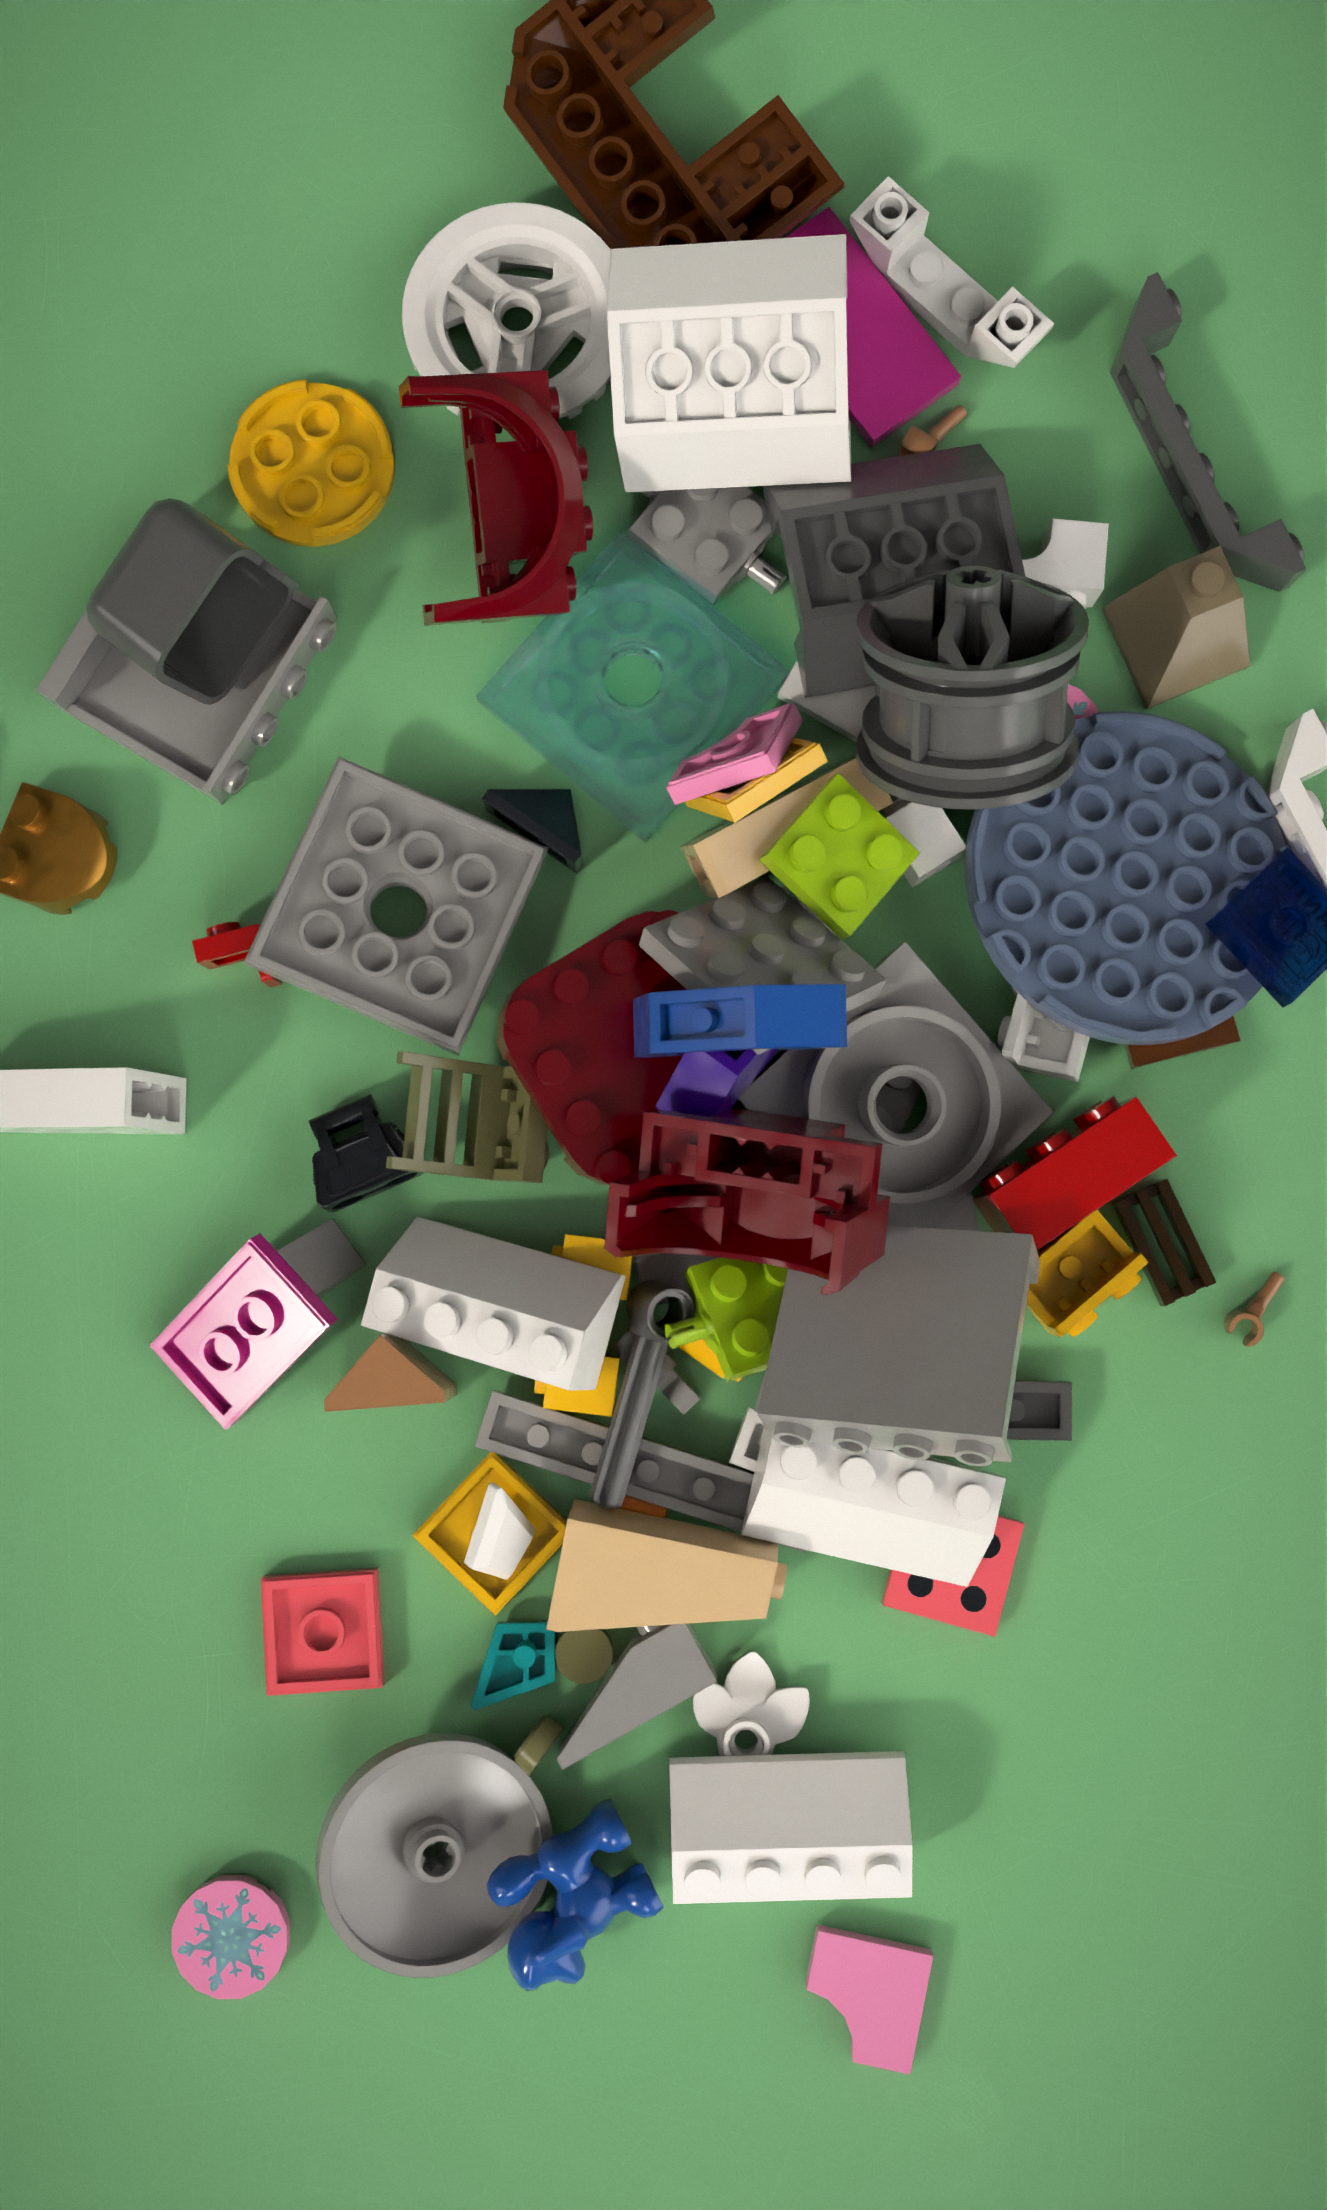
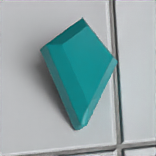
(516, 1662)

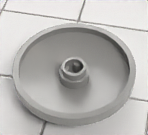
(419, 1906)

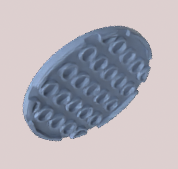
(1109, 881)

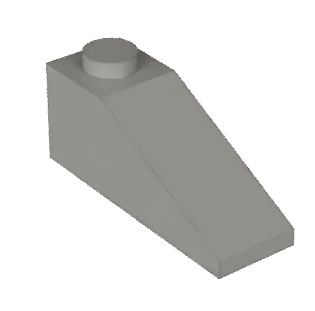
(648, 1678)

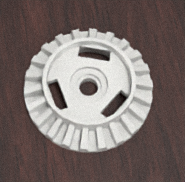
(461, 283)

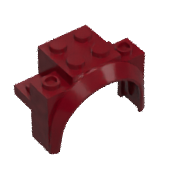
(519, 493)
(752, 1193)

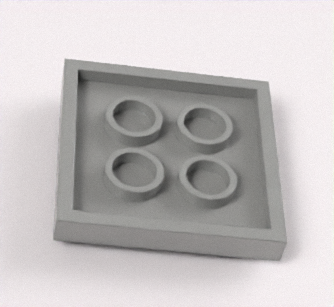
(757, 940)

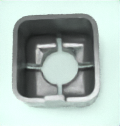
(188, 601)

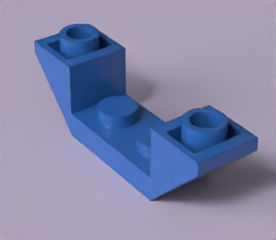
(740, 1019)

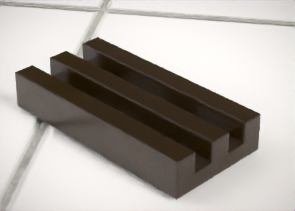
(1183, 1232)

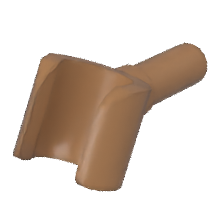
(918, 441)
(1255, 1310)

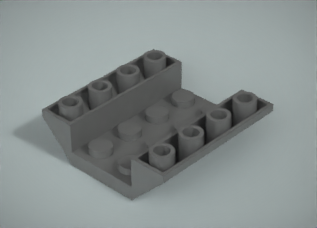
(878, 531)

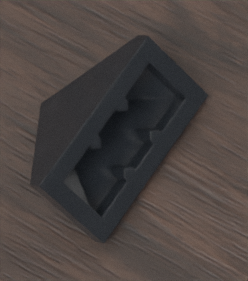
(540, 816)

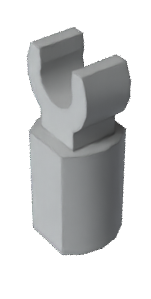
(669, 1382)

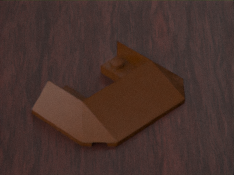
(614, 161)

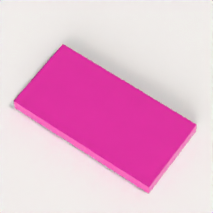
(891, 357)

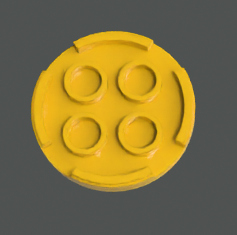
(311, 463)

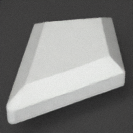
(499, 1535)

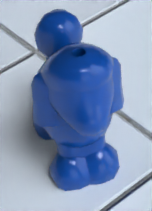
(550, 1942)

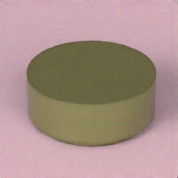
(584, 1655)
(537, 1744)

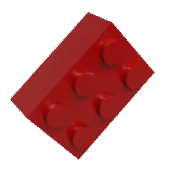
(1074, 1171)

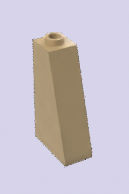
(731, 852)
(658, 1571)

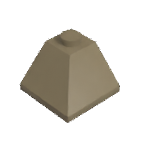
(1181, 628)

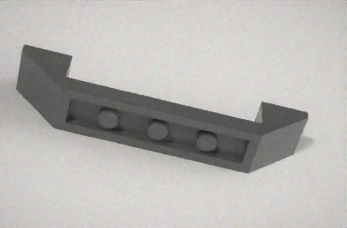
(1263, 556)

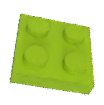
(839, 856)

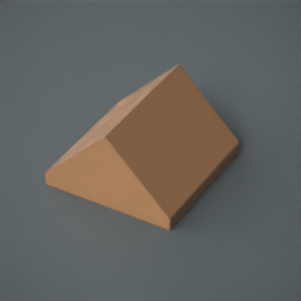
(390, 1376)

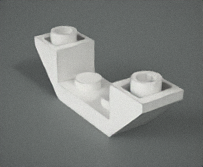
(937, 289)
(1299, 810)

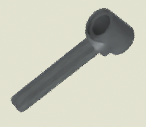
(637, 1387)

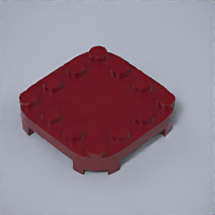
(574, 1048)

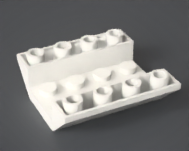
(730, 363)

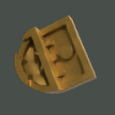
(54, 851)

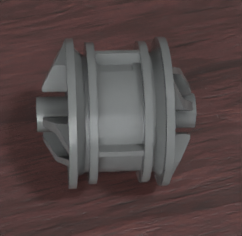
(970, 688)

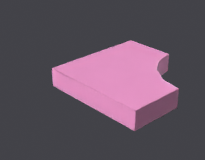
(741, 756)
(876, 1989)

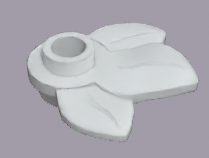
(752, 1704)

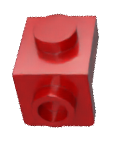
(228, 945)

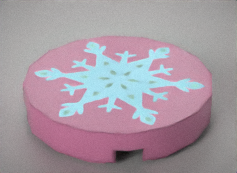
(231, 1937)

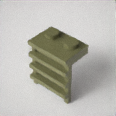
(503, 1124)

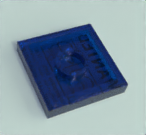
(1278, 927)

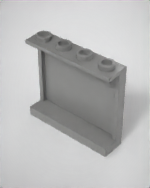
(176, 733)
(908, 1351)

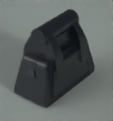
(356, 1166)

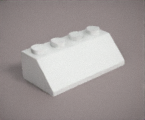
(496, 1303)
(875, 1508)
(790, 1827)

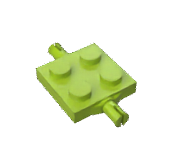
(733, 1313)

